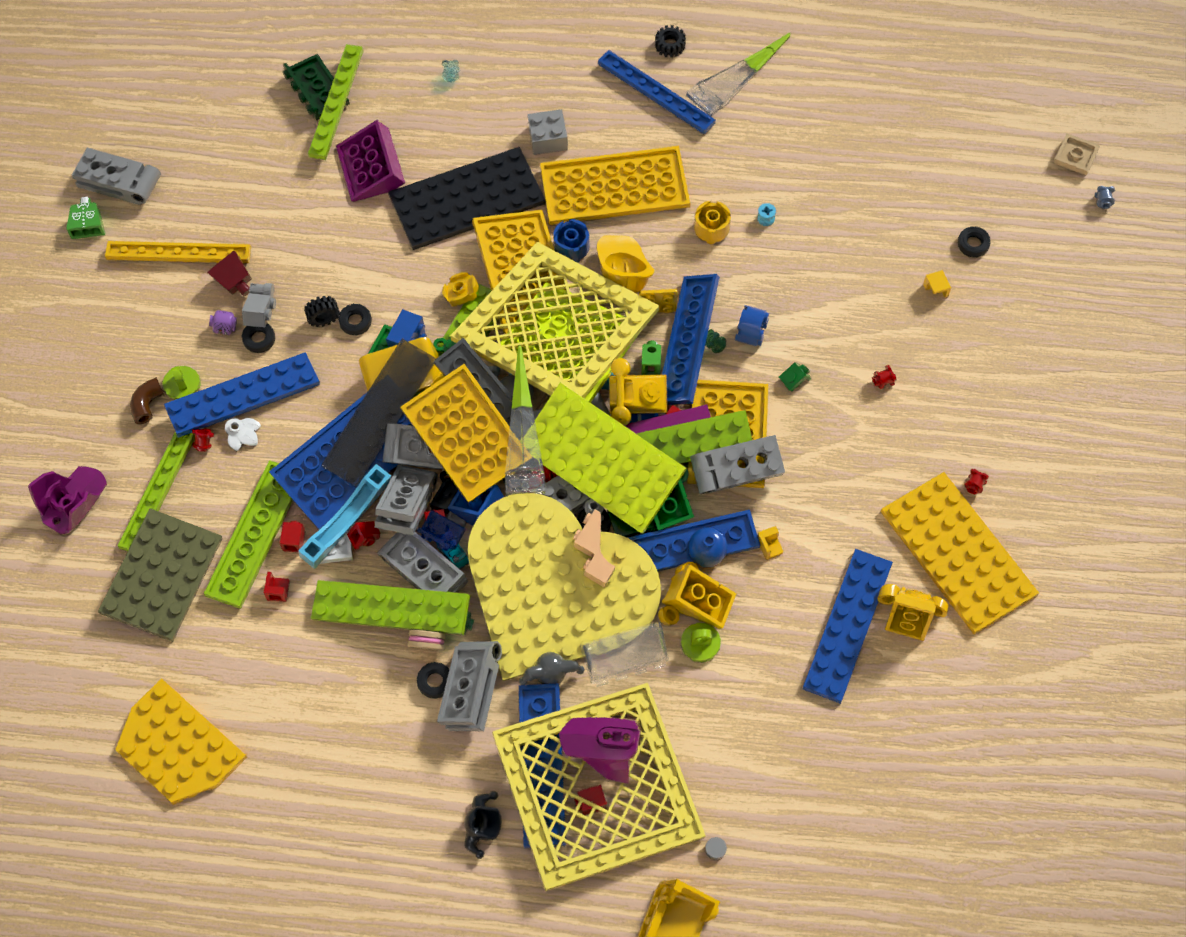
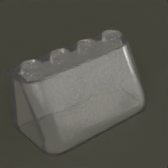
(625, 653)

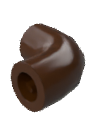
(141, 398)

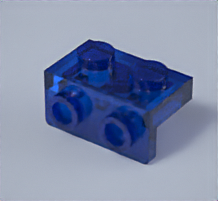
(442, 531)

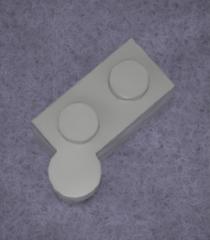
(259, 305)

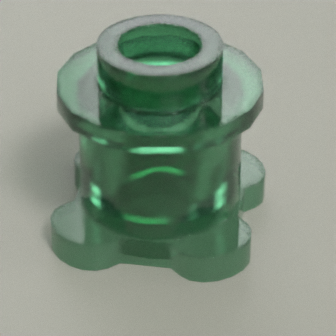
(715, 342)

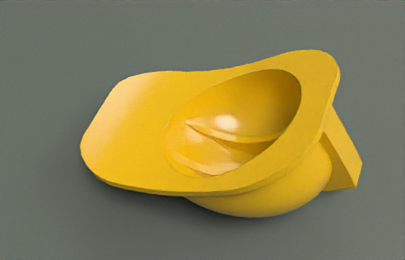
(623, 262)

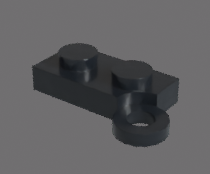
(444, 494)

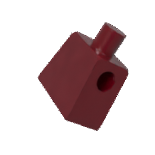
(231, 274)

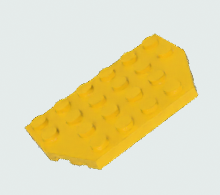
(176, 745)

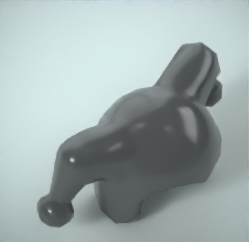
(550, 669)

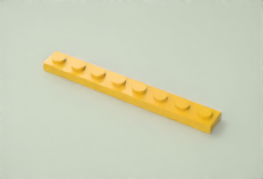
(174, 251)

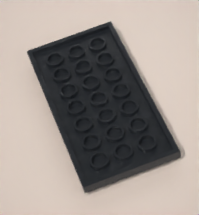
(450, 201)

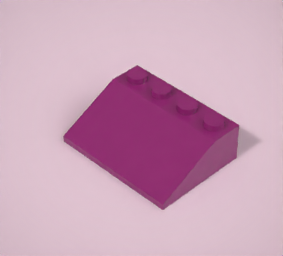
(370, 162)

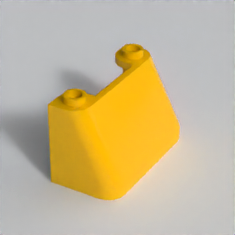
(374, 362)
(678, 911)

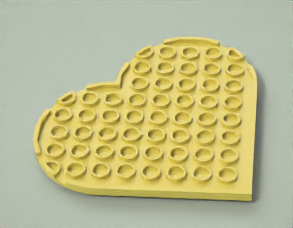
(537, 587)

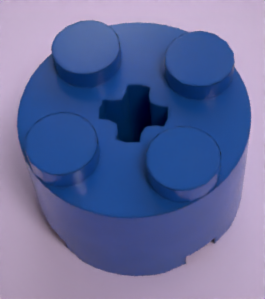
(572, 239)
(751, 326)

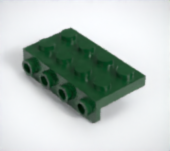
(312, 83)

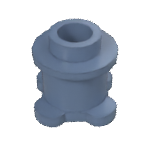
(1105, 197)

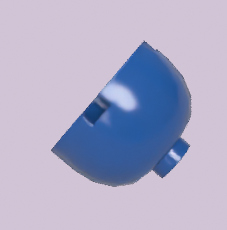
(707, 547)

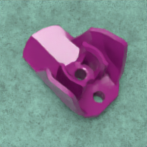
(66, 497)
(593, 742)

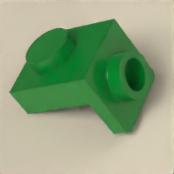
(794, 376)

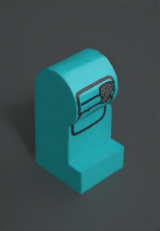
(457, 557)

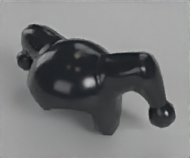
(481, 823)

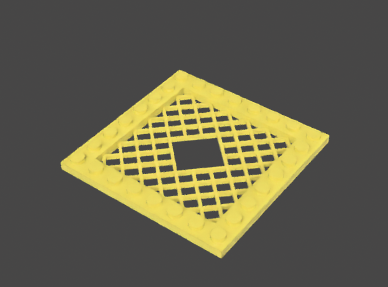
(640, 314)
(611, 856)

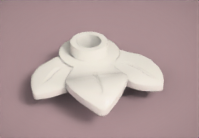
(244, 434)

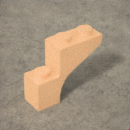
(588, 542)

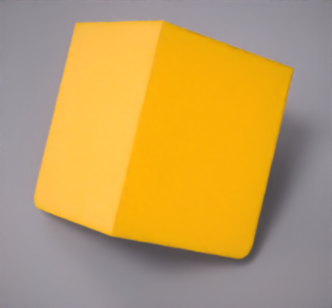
(937, 283)
(769, 542)

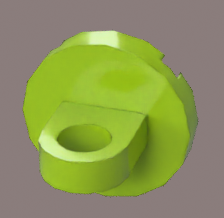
(181, 382)
(700, 642)

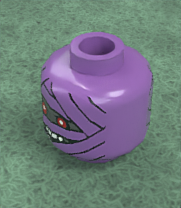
(223, 322)

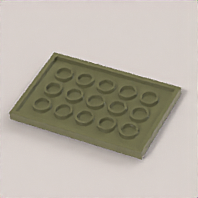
(160, 575)

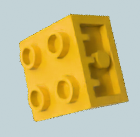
(664, 298)

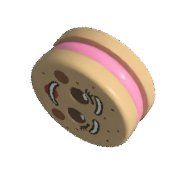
(426, 640)

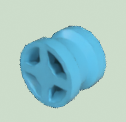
(763, 218)

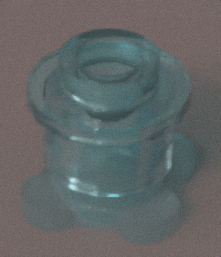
(450, 70)

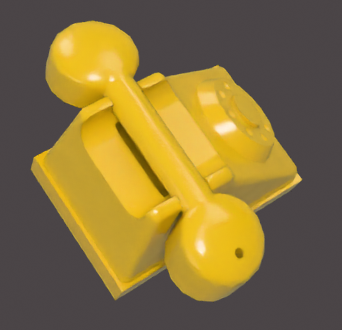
(635, 392)
(696, 597)
(911, 610)

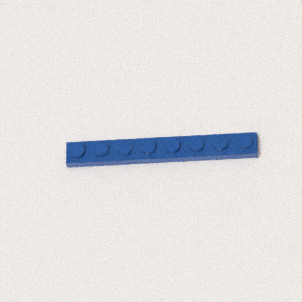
(656, 92)

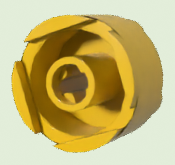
(712, 222)

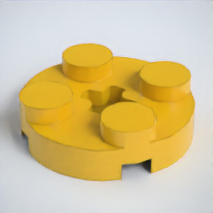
(458, 296)

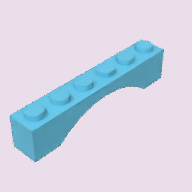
(334, 530)

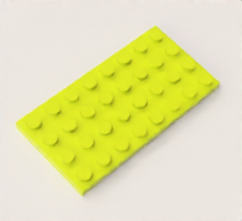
(605, 458)

